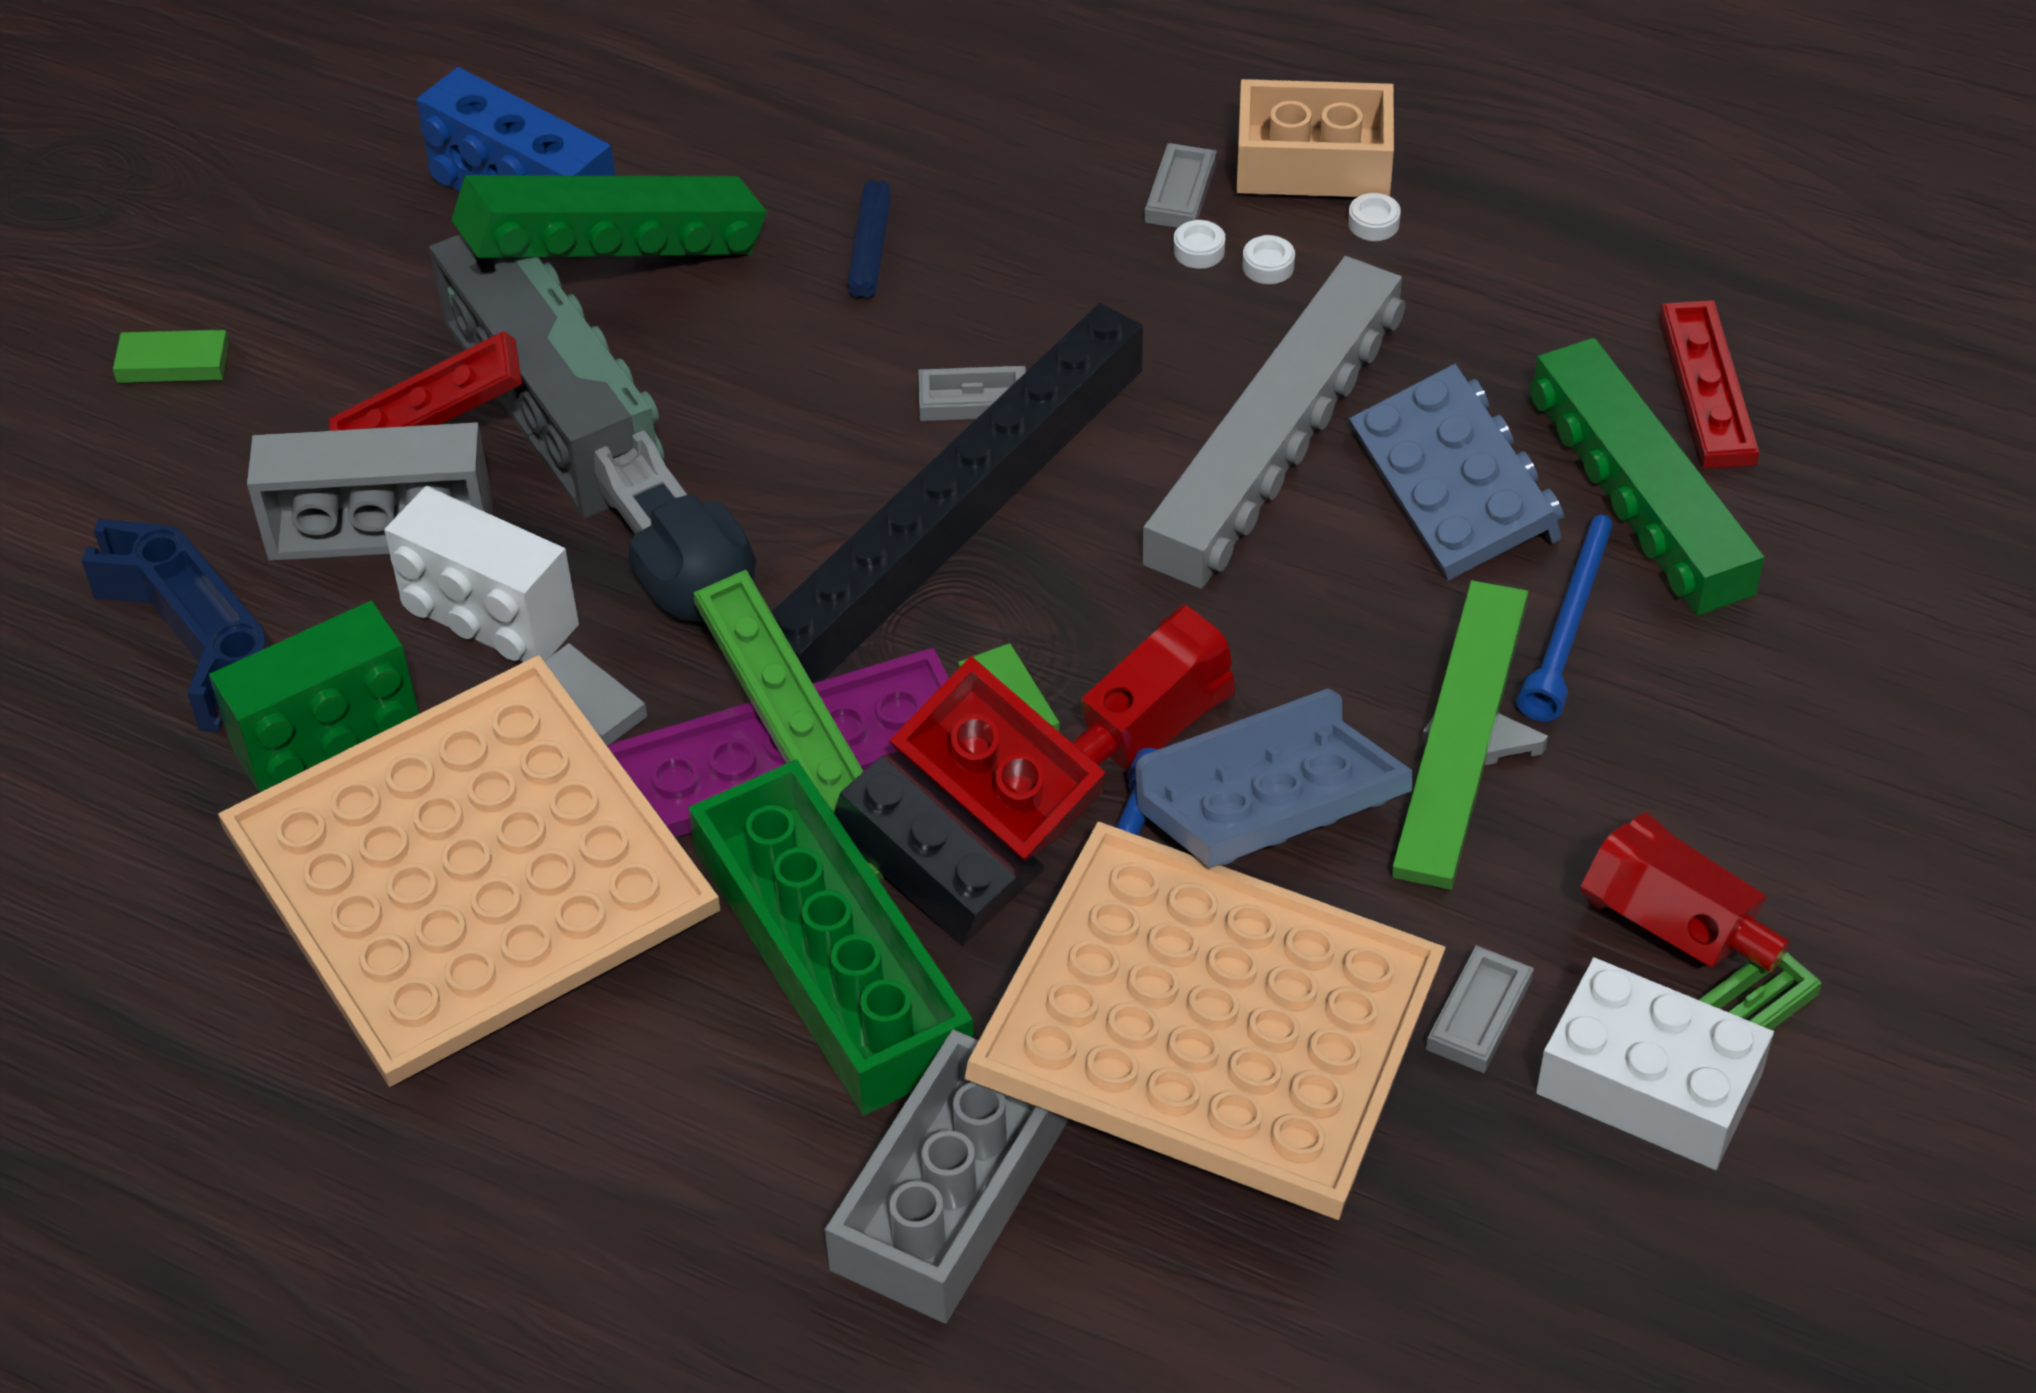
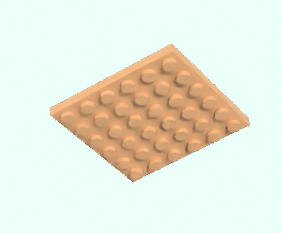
(467, 867)
(1210, 1018)

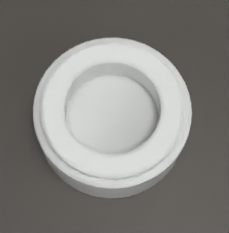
(1374, 216)
(1199, 244)
(1268, 259)

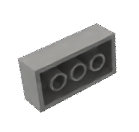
(344, 487)
(939, 1187)

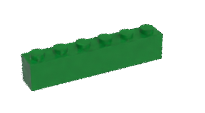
(607, 215)
(1646, 477)

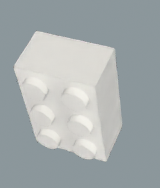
(482, 576)
(1654, 1063)

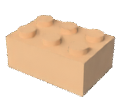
(1315, 138)

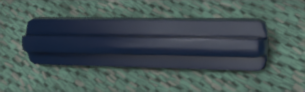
(869, 239)

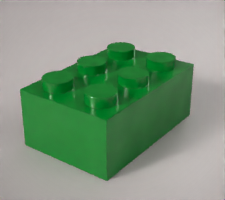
(314, 695)

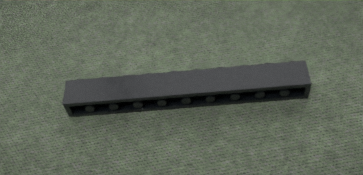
(959, 491)

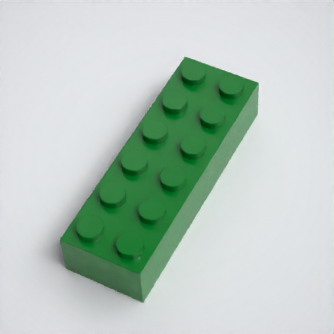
(828, 933)

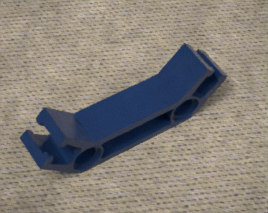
(167, 570)

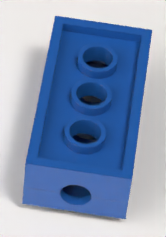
(488, 131)

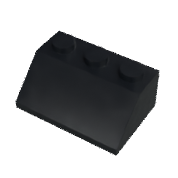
(931, 846)

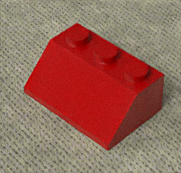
(1000, 760)

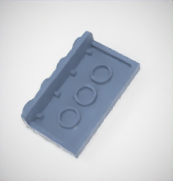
(1456, 471)
(1266, 779)

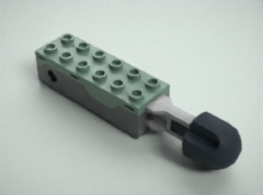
(590, 421)

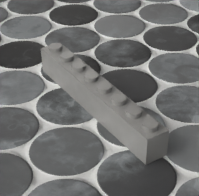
(1272, 423)

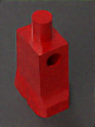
(1157, 689)
(1680, 895)

